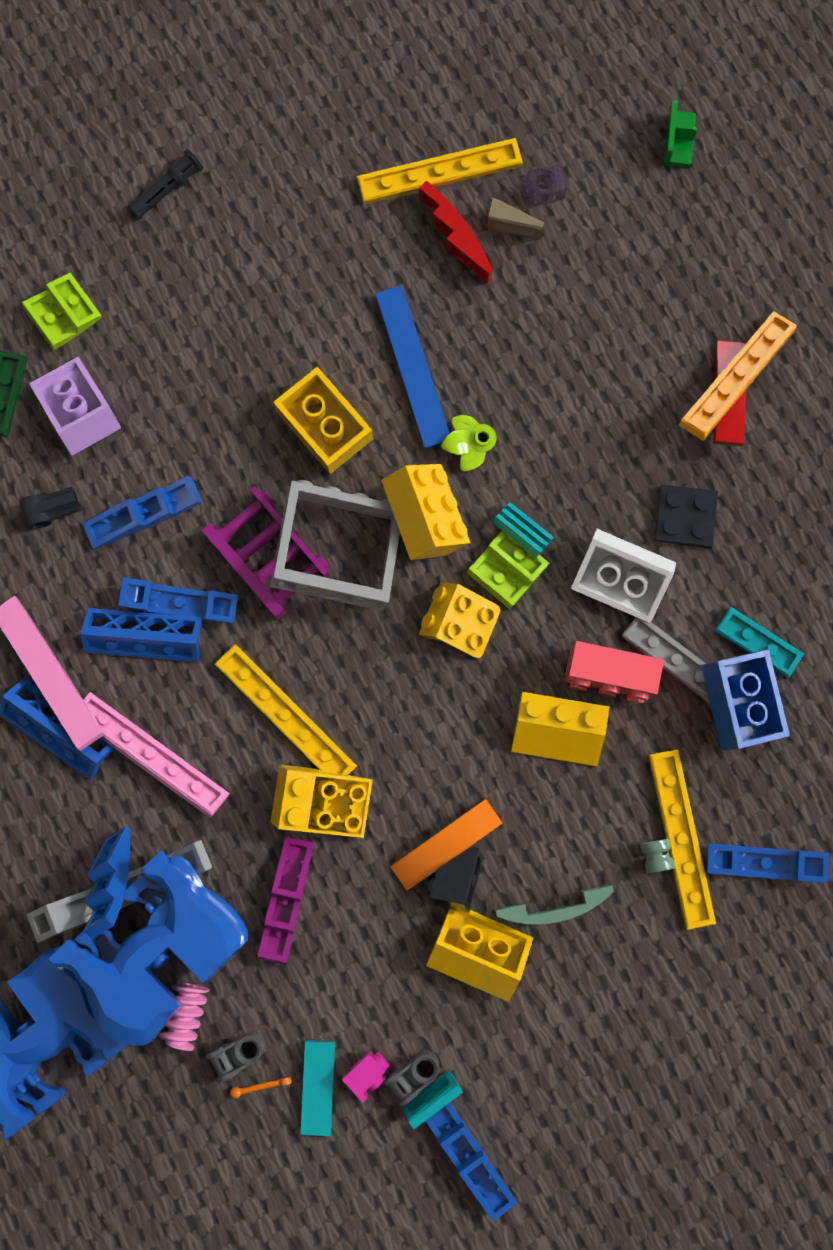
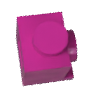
(366, 1074)

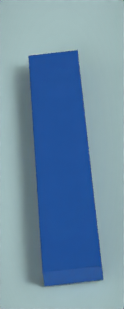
(413, 367)

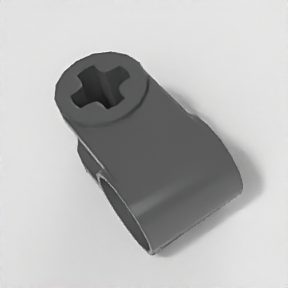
(231, 1057)
(408, 1081)

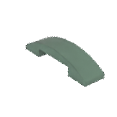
(590, 897)

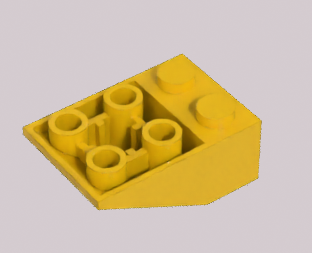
(320, 801)

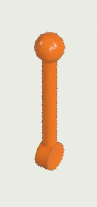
(235, 1092)

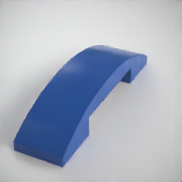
(170, 600)
(768, 863)

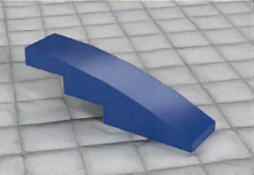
(144, 512)
(110, 879)
(471, 1162)

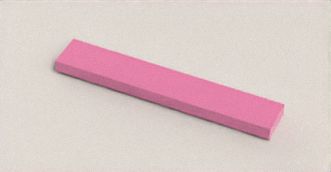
(49, 674)
(156, 758)

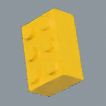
(323, 420)
(425, 511)

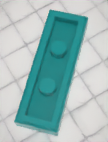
(754, 638)
(318, 1088)

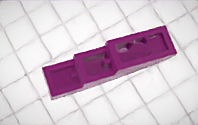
(285, 901)

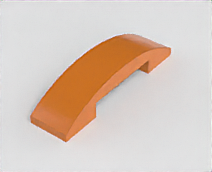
(446, 845)

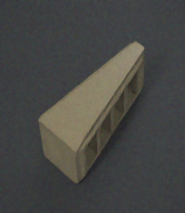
(511, 220)

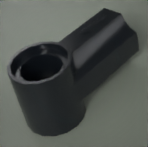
(43, 509)

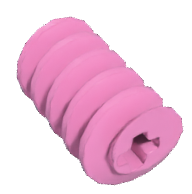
(183, 1021)

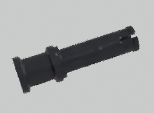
(178, 173)

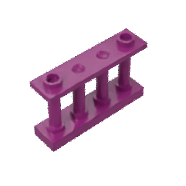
(238, 558)

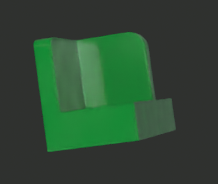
(679, 137)

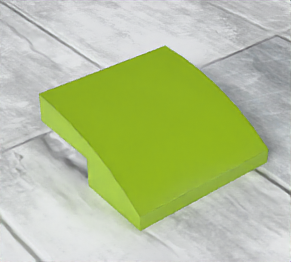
(61, 311)
(507, 569)

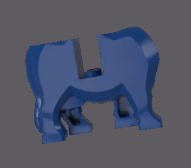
(184, 918)
(59, 1021)

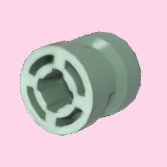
(657, 856)

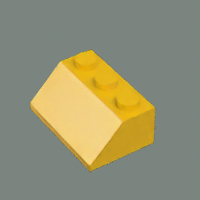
(560, 729)
(481, 953)

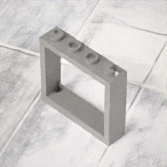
(326, 587)

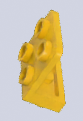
(460, 619)

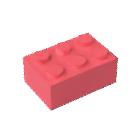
(613, 672)

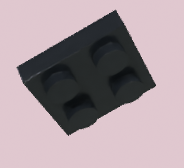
(686, 516)

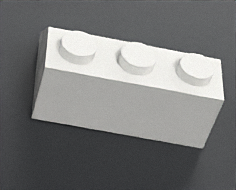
(624, 575)

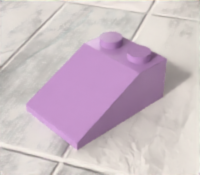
(75, 406)

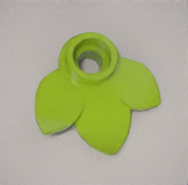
(465, 441)

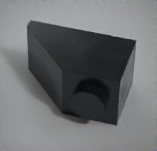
(457, 881)

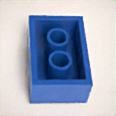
(745, 700)

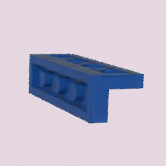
(140, 640)
(48, 731)

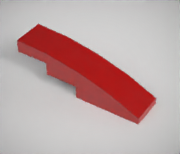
(460, 239)
(732, 426)

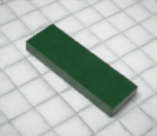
(11, 377)

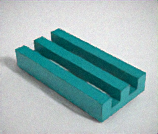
(525, 530)
(432, 1099)

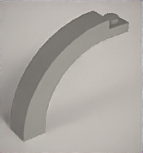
(74, 912)

